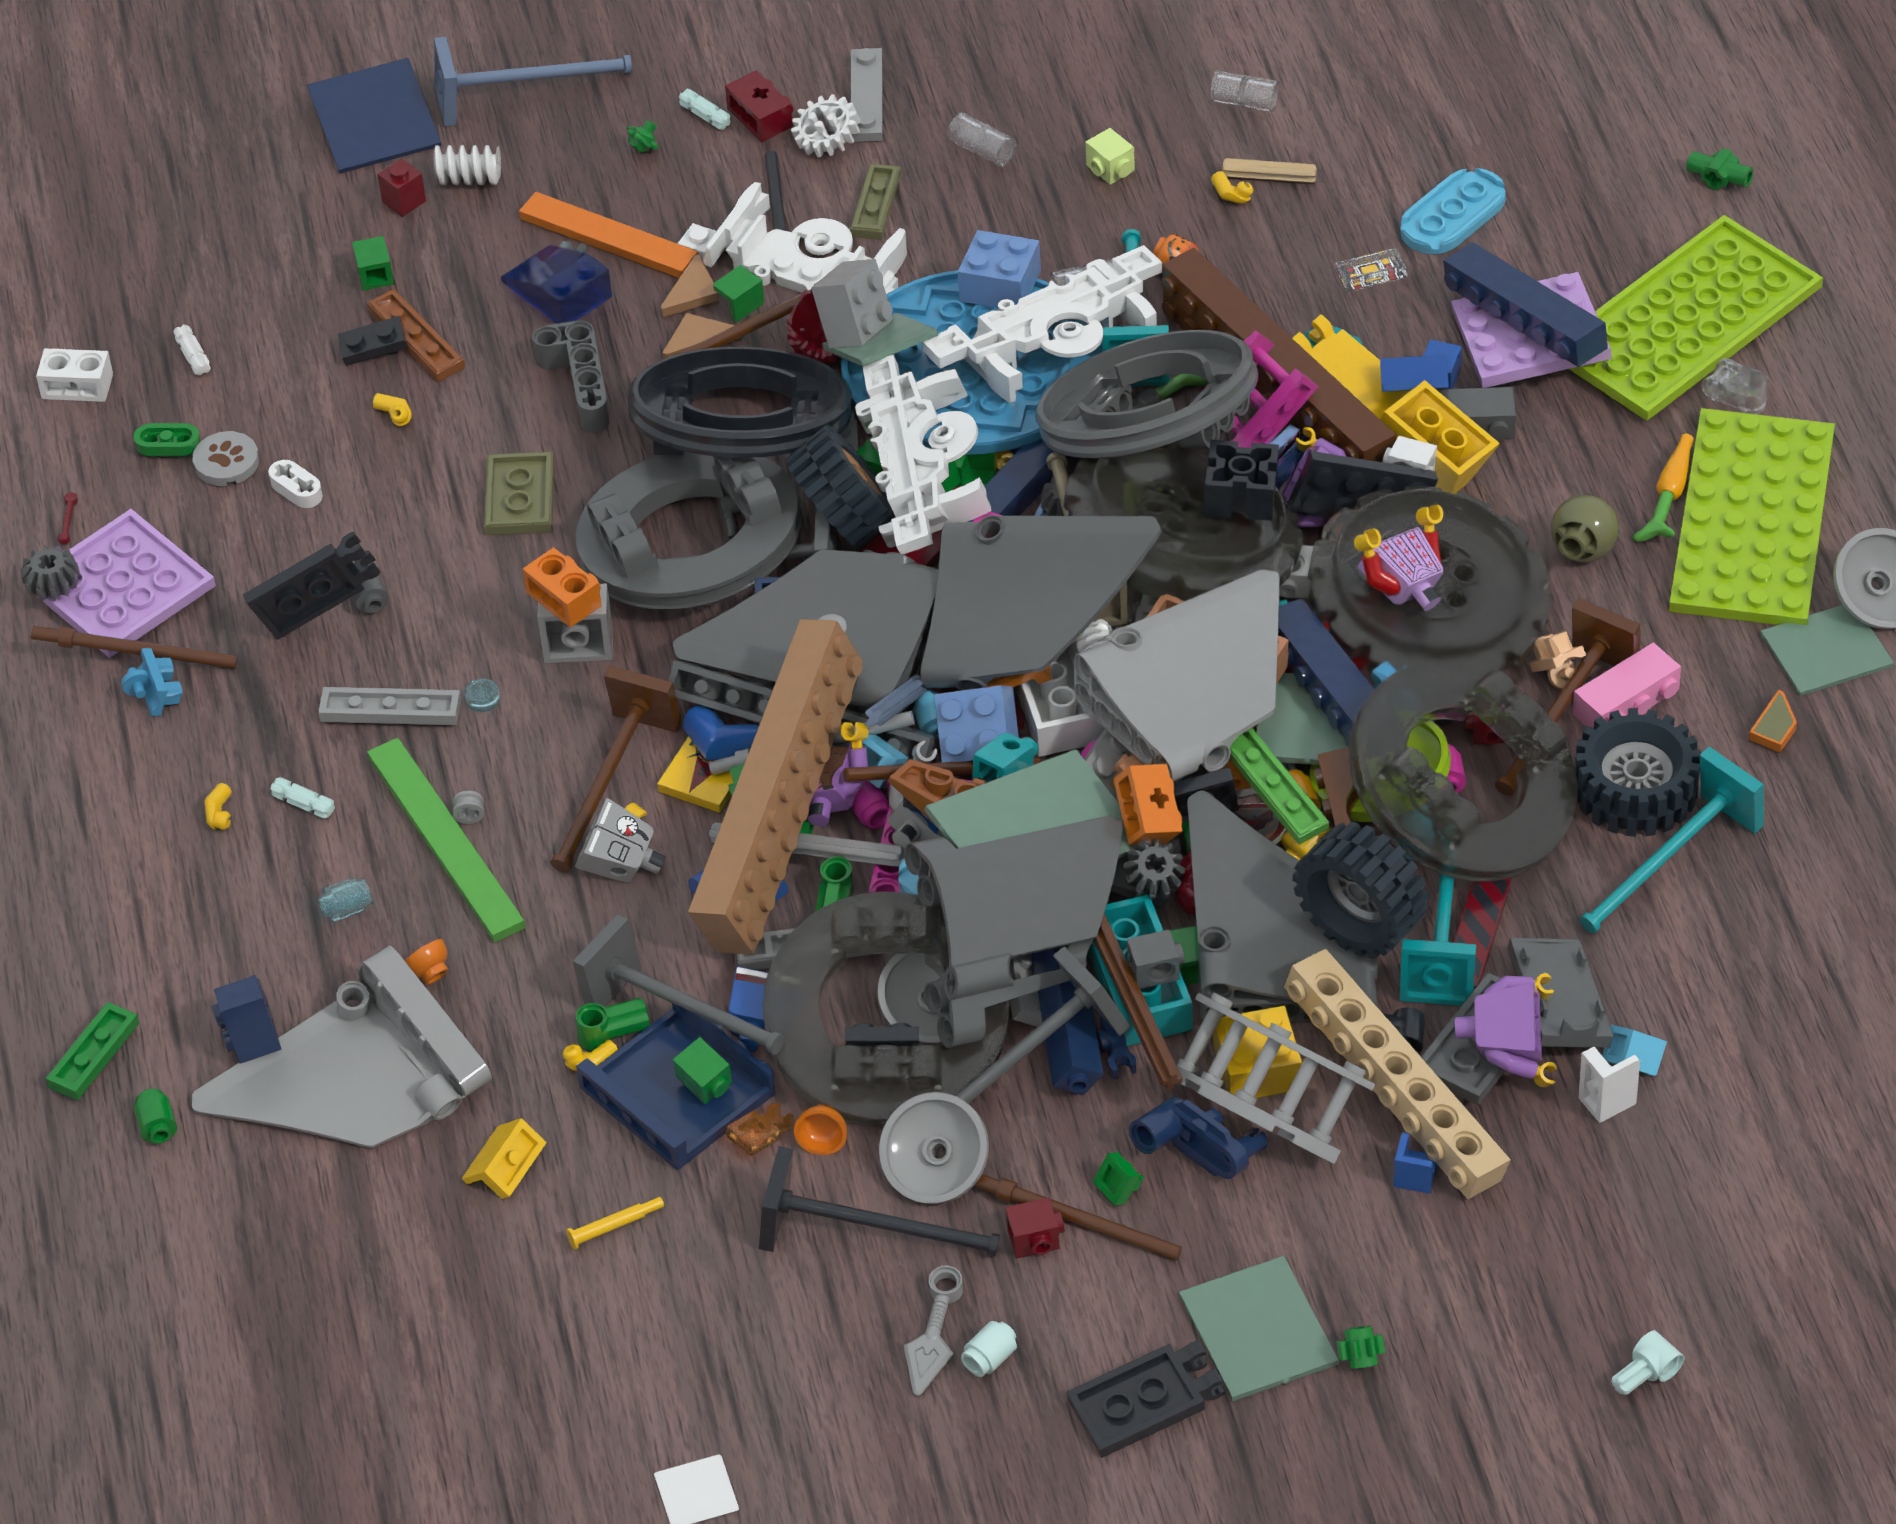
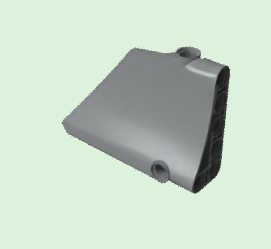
(1188, 676)
(357, 1069)

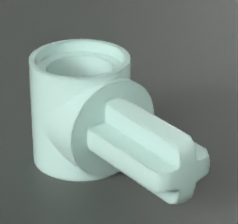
(1652, 1360)

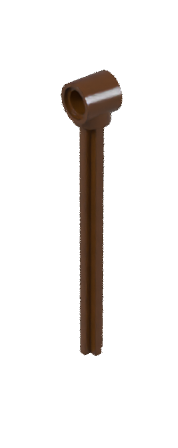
(1136, 1006)

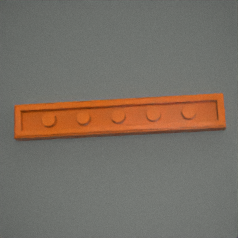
(607, 234)

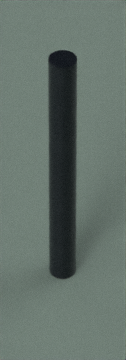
(775, 191)

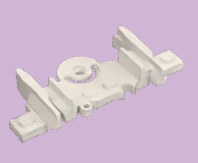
(778, 253)
(1088, 296)
(912, 473)

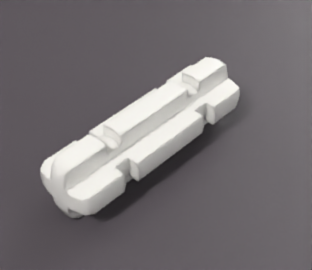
(192, 350)

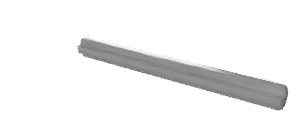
(849, 849)

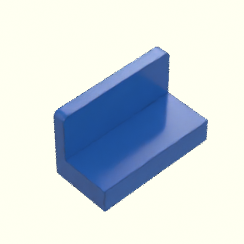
(1409, 372)

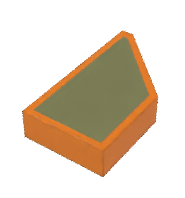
(1775, 724)

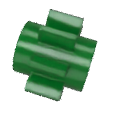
(1361, 1347)

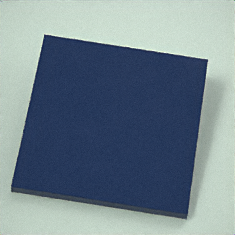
(373, 115)

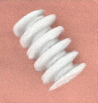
(467, 165)

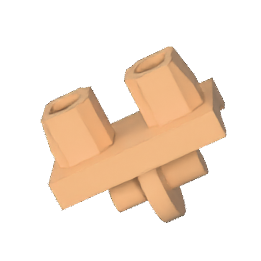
(1554, 655)

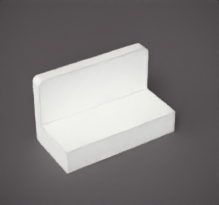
(1607, 1088)

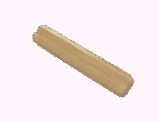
(1269, 170)

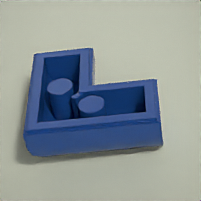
(714, 737)

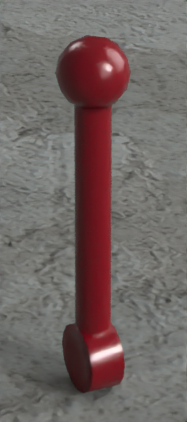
(70, 500)

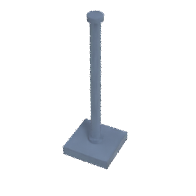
(448, 80)

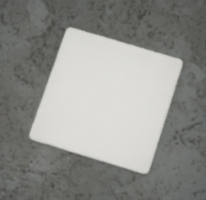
(696, 1491)

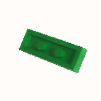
(92, 1051)

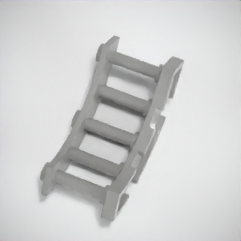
(1244, 1100)

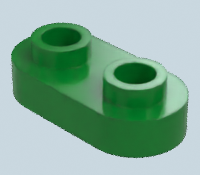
(166, 439)

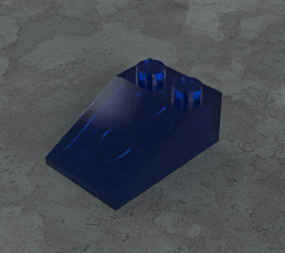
(561, 283)

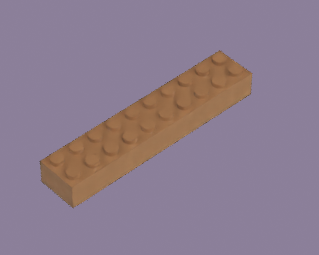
(776, 787)

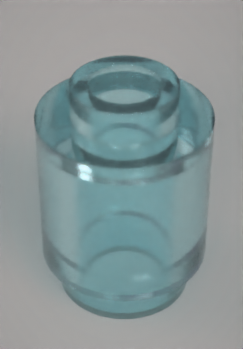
(344, 898)

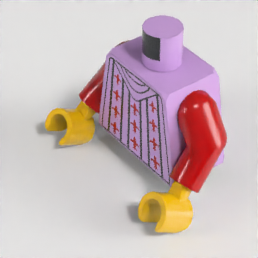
(1406, 563)

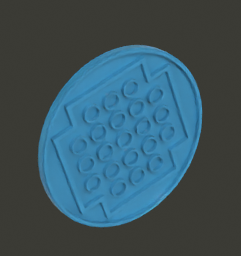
(1000, 424)

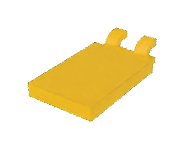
(1349, 364)

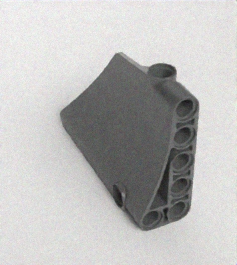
(1024, 591)
(879, 596)
(1251, 918)

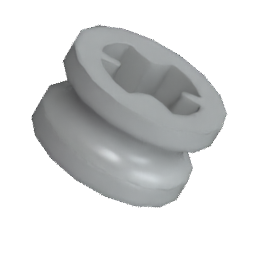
(473, 801)

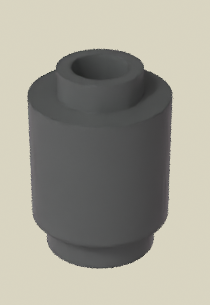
(373, 597)

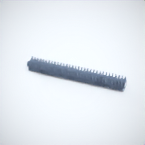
(896, 701)

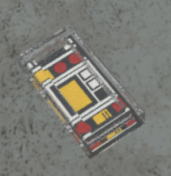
(1371, 270)

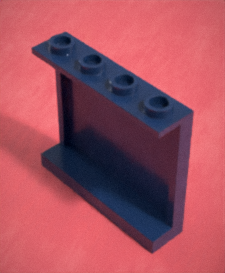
(647, 1098)

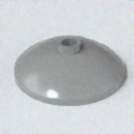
(1867, 558)
(902, 995)
(911, 1144)

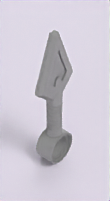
(929, 1352)

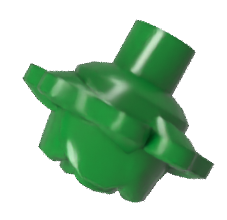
(642, 137)

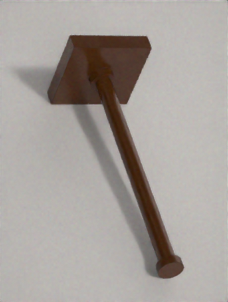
(1604, 638)
(637, 700)

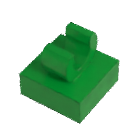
(1117, 1178)

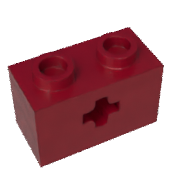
(759, 106)

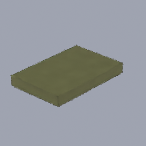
(519, 493)

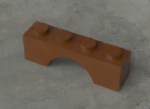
(1337, 779)

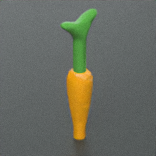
(1669, 488)

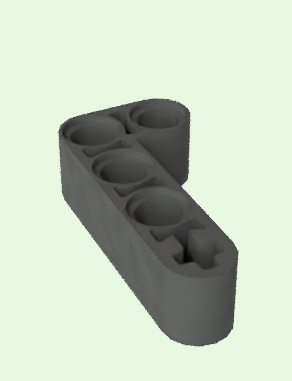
(576, 346)

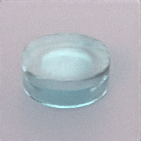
(482, 695)

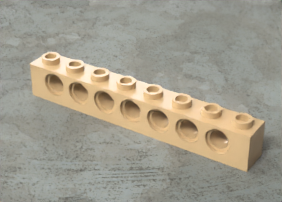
(1399, 1074)

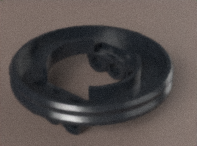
(665, 390)

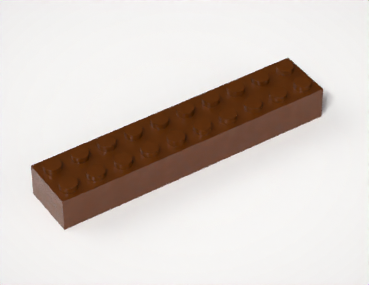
(1205, 299)

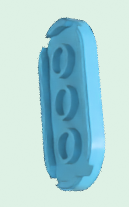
(1452, 211)

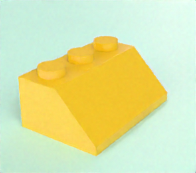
(1435, 420)

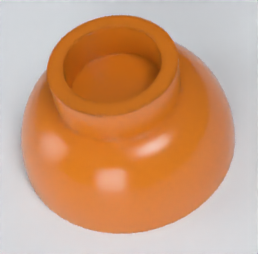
(429, 962)
(820, 1130)

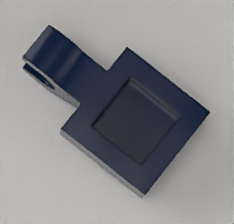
(1117, 1049)

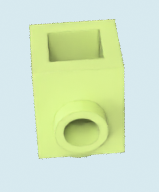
(1110, 156)

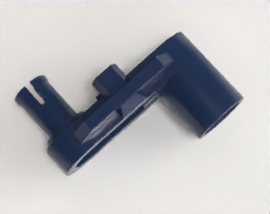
(1197, 1136)

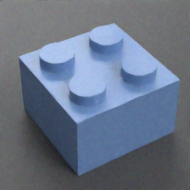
(998, 269)
(973, 719)

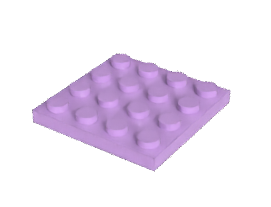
(1508, 355)
(129, 581)

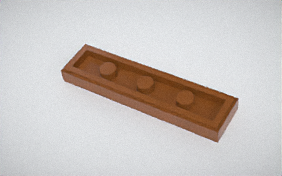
(421, 338)

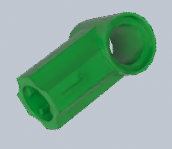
(835, 881)
(601, 1023)

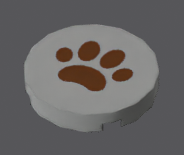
(225, 458)

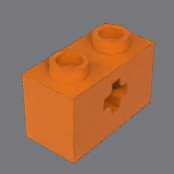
(1148, 804)

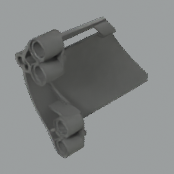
(1010, 903)

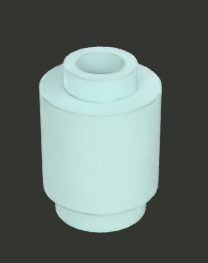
(989, 1348)

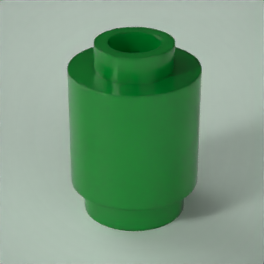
(155, 1116)

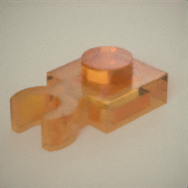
(757, 1132)

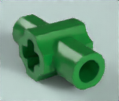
(1720, 169)

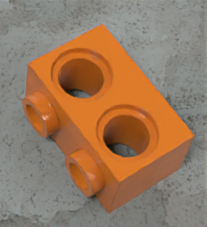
(562, 587)

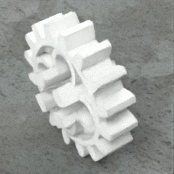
(840, 118)

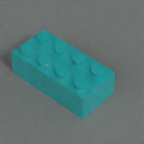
(1167, 1001)

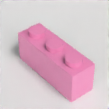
(1633, 683)

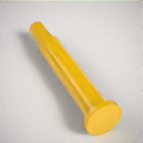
(612, 1222)

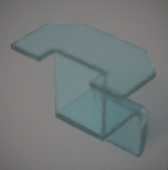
(565, 244)

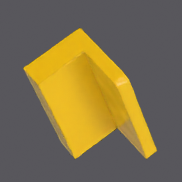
(506, 1157)

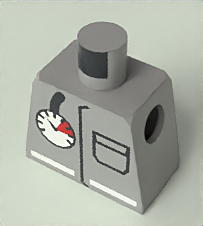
(618, 845)

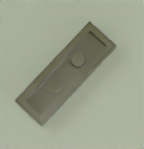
(875, 201)

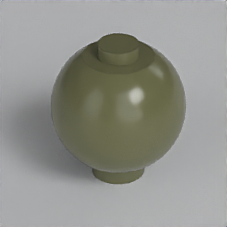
(1584, 528)

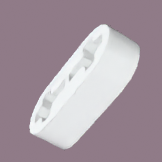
(299, 480)

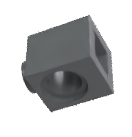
(1154, 958)

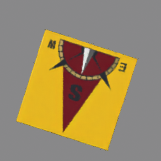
(691, 780)

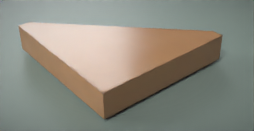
(691, 290)
(692, 331)

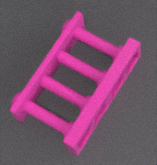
(1283, 403)

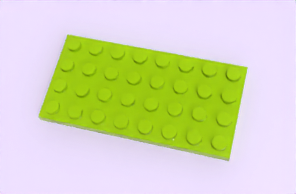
(1693, 313)
(1752, 518)

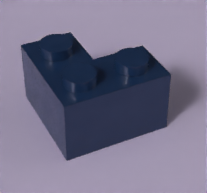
(248, 1019)

